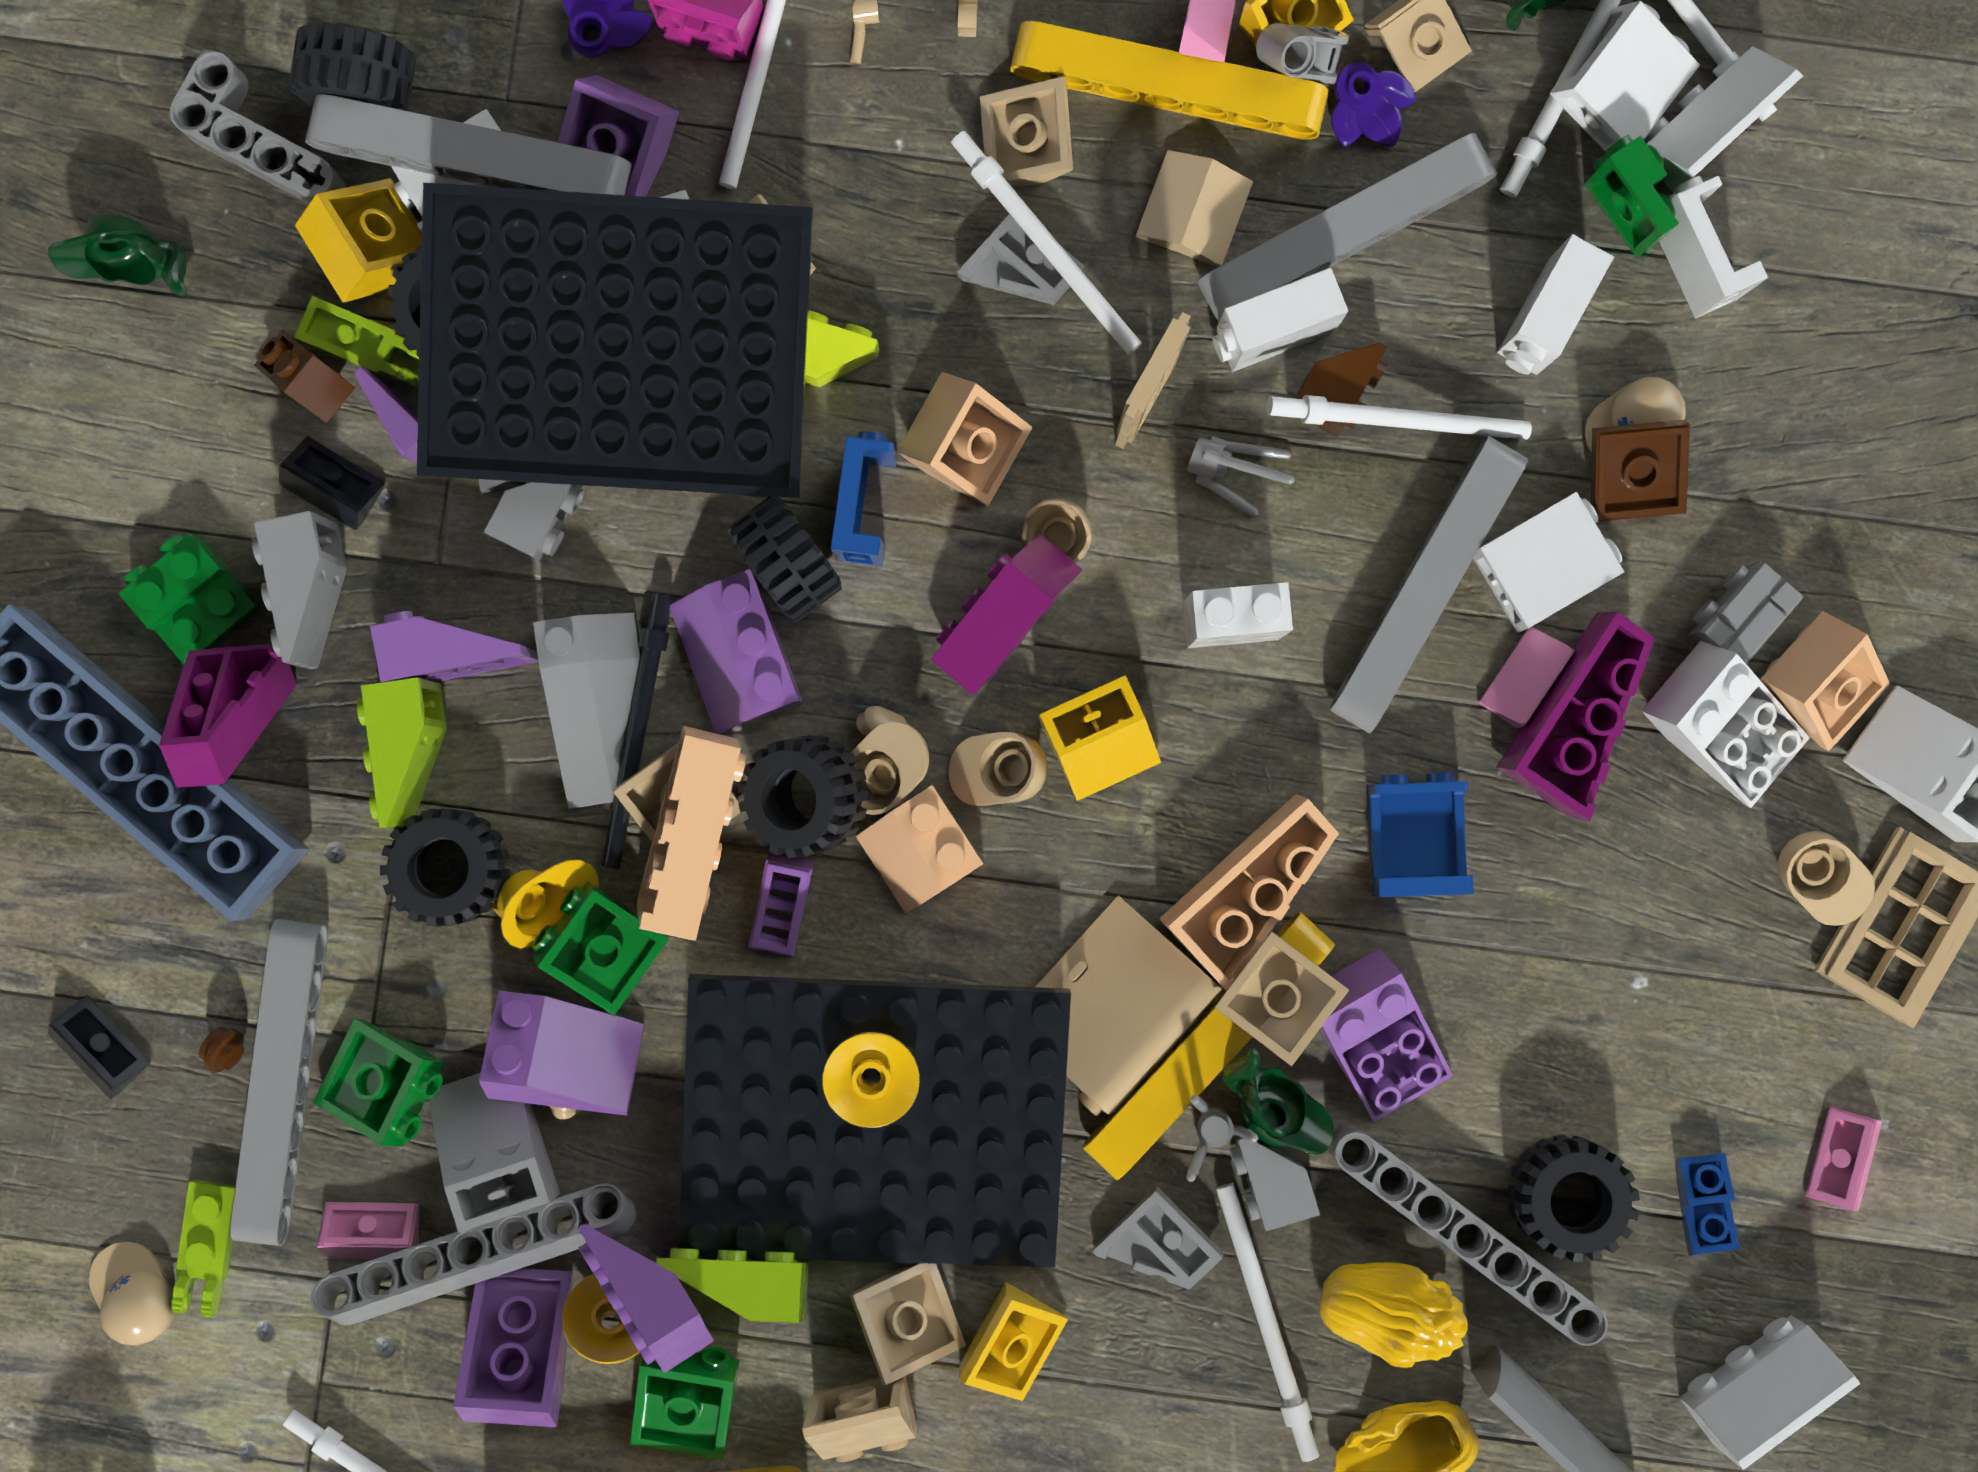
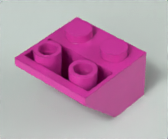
(719, 25)

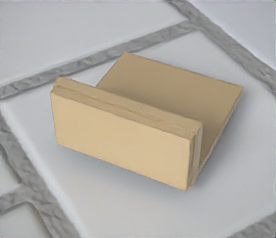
(1420, 38)

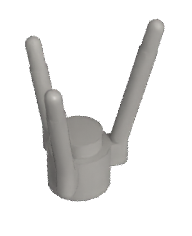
(1213, 458)
(1214, 1130)

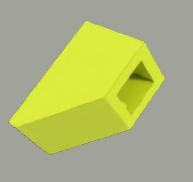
(835, 350)

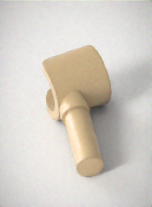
(863, 13)

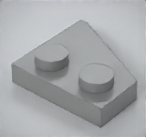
(1015, 266)
(1160, 1242)

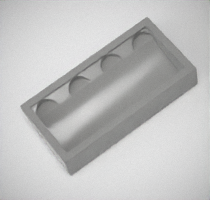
(1543, 1416)

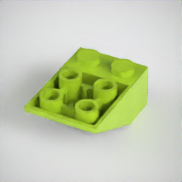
(404, 737)
(753, 1289)

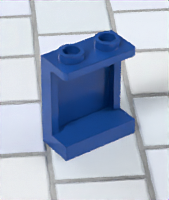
(859, 454)
(1418, 836)

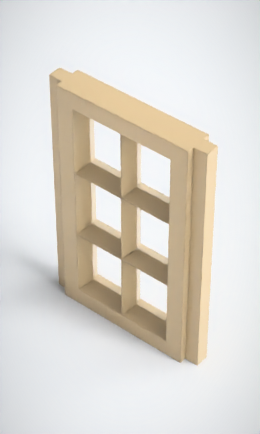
(1152, 380)
(1940, 952)

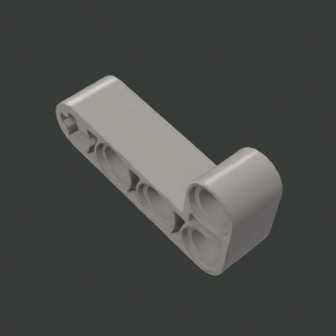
(224, 124)

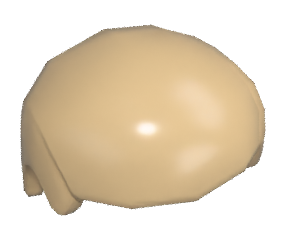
(1061, 524)

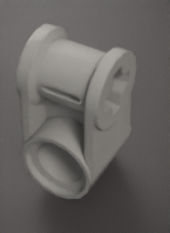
(1302, 50)

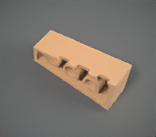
(689, 832)
(1250, 890)

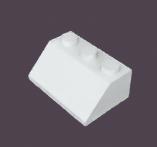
(1720, 113)
(1767, 1390)

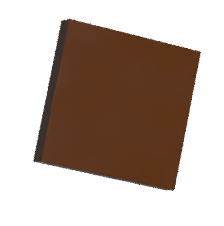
(1640, 470)

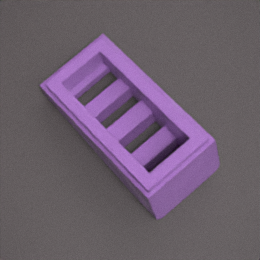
(394, 414)
(791, 866)

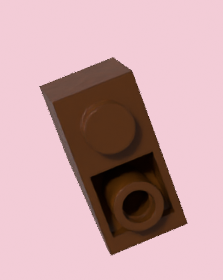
(303, 376)
(1344, 379)

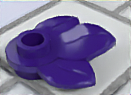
(614, 20)
(1373, 111)

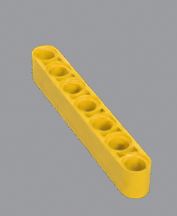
(1170, 80)
(1185, 1071)

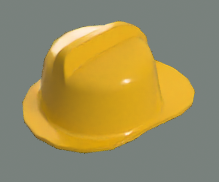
(534, 899)

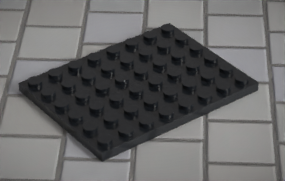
(613, 340)
(947, 1183)

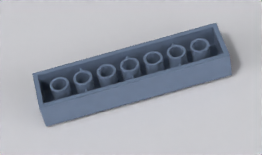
(113, 756)

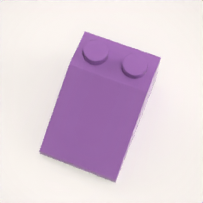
(620, 123)
(439, 652)
(560, 1055)
(515, 1349)

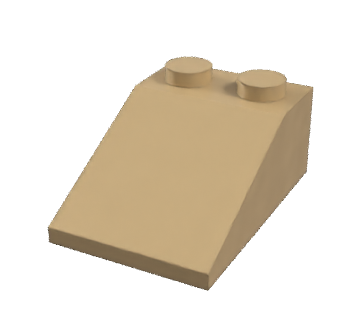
(859, 1418)

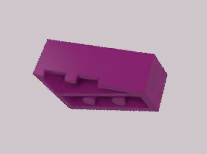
(1003, 613)
(222, 710)

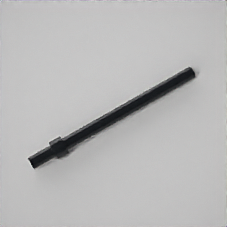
(653, 641)

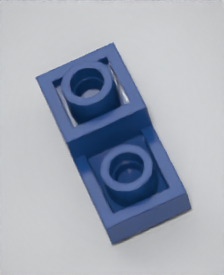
(1705, 1204)

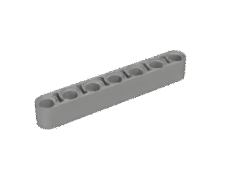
(460, 149)
(1351, 224)
(1428, 584)
(279, 1082)
(454, 1249)
(1483, 1250)

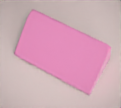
(1207, 29)
(1526, 677)
(1843, 1158)
(367, 1229)

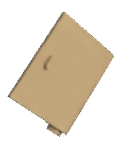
(1126, 1005)

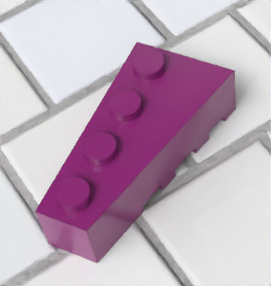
(1574, 727)

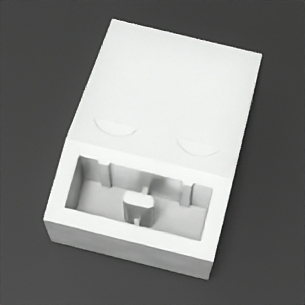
(1726, 721)
(1923, 762)

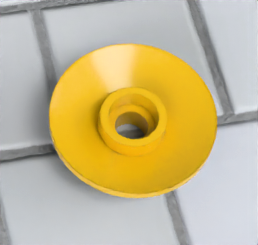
(871, 1102)
(582, 1325)

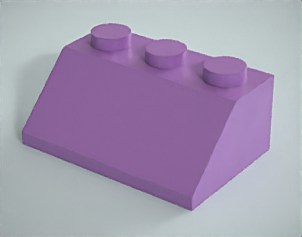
(735, 652)

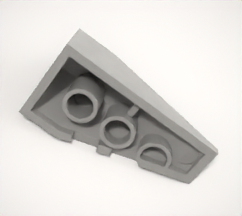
(589, 691)

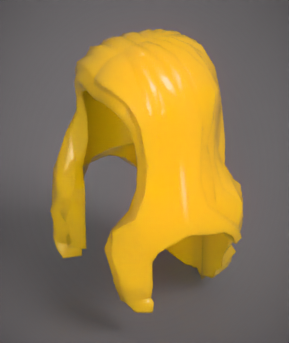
(1393, 1312)
(1411, 1439)

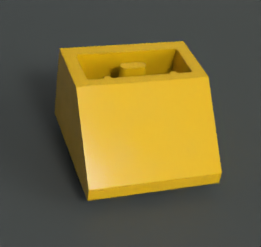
(1100, 738)

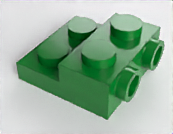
(1627, 193)
(188, 596)
(597, 947)
(379, 1084)
(687, 1405)

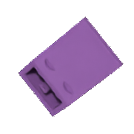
(1382, 1037)
(640, 1291)

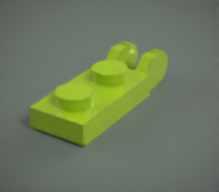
(353, 339)
(204, 1245)

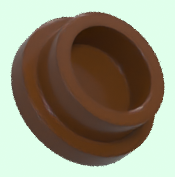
(222, 1049)

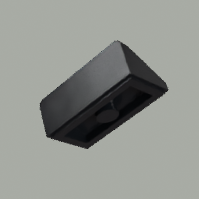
(330, 482)
(98, 1046)

